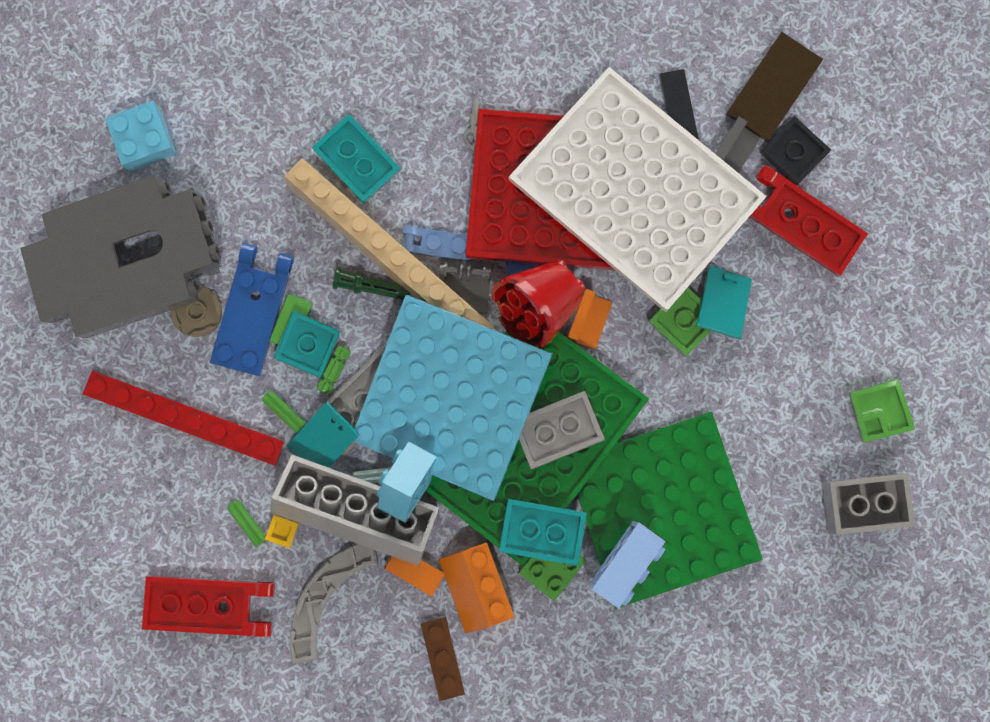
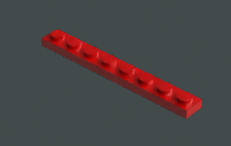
(183, 418)

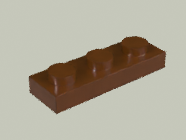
(442, 658)

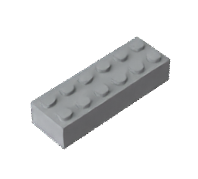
(350, 510)

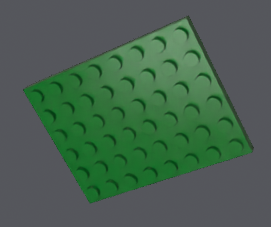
(561, 480)

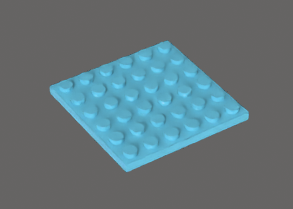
(453, 394)

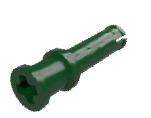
(359, 278)

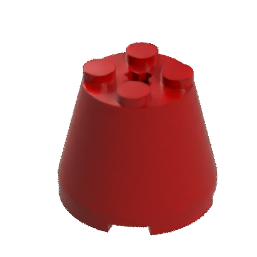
(537, 302)

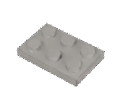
(560, 430)

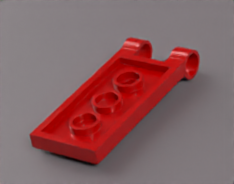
(814, 226)
(194, 606)

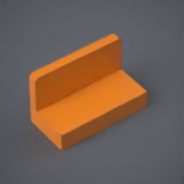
(589, 320)

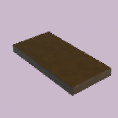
(774, 86)

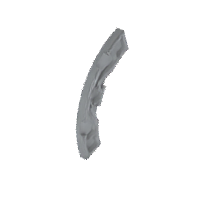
(316, 595)

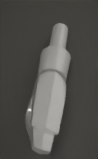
(473, 125)

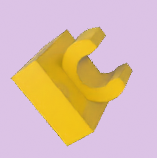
(282, 531)

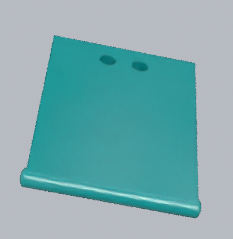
(724, 302)
(322, 438)

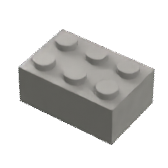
(868, 504)

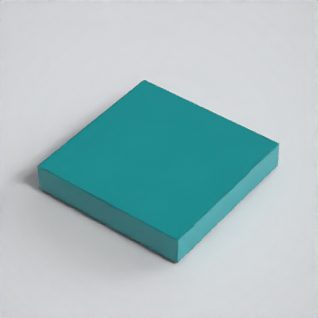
(306, 344)

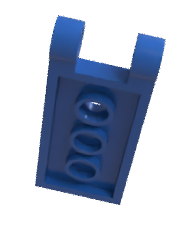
(250, 323)

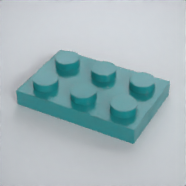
(356, 158)
(543, 532)

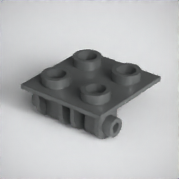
(468, 280)

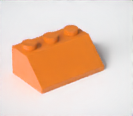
(476, 588)

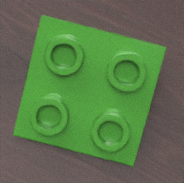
(549, 575)

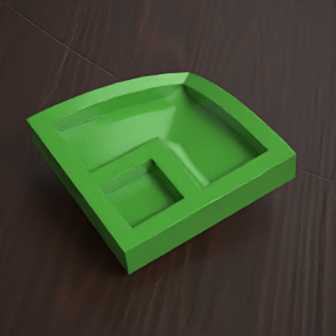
(881, 411)

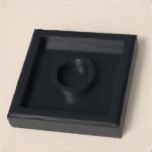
(795, 151)

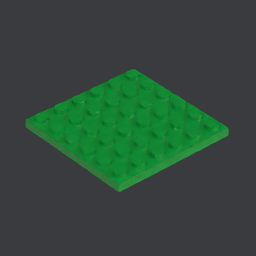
(680, 490)

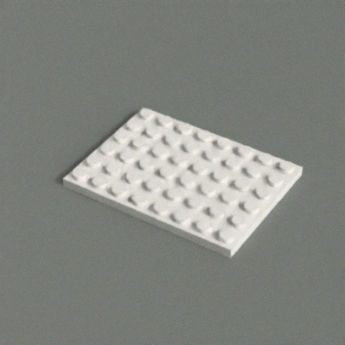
(637, 188)

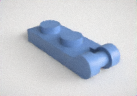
(435, 243)

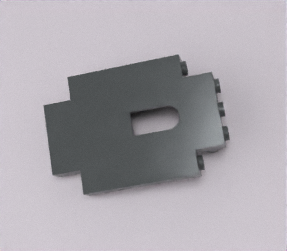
(79, 272)

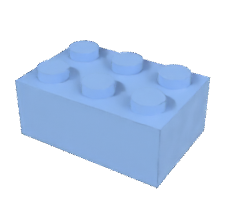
(627, 564)

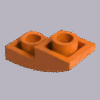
(422, 577)

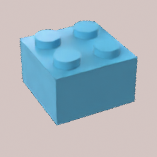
(140, 136)
(405, 481)

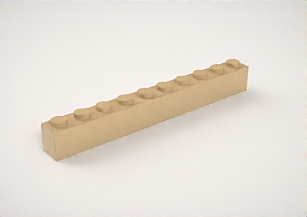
(375, 242)

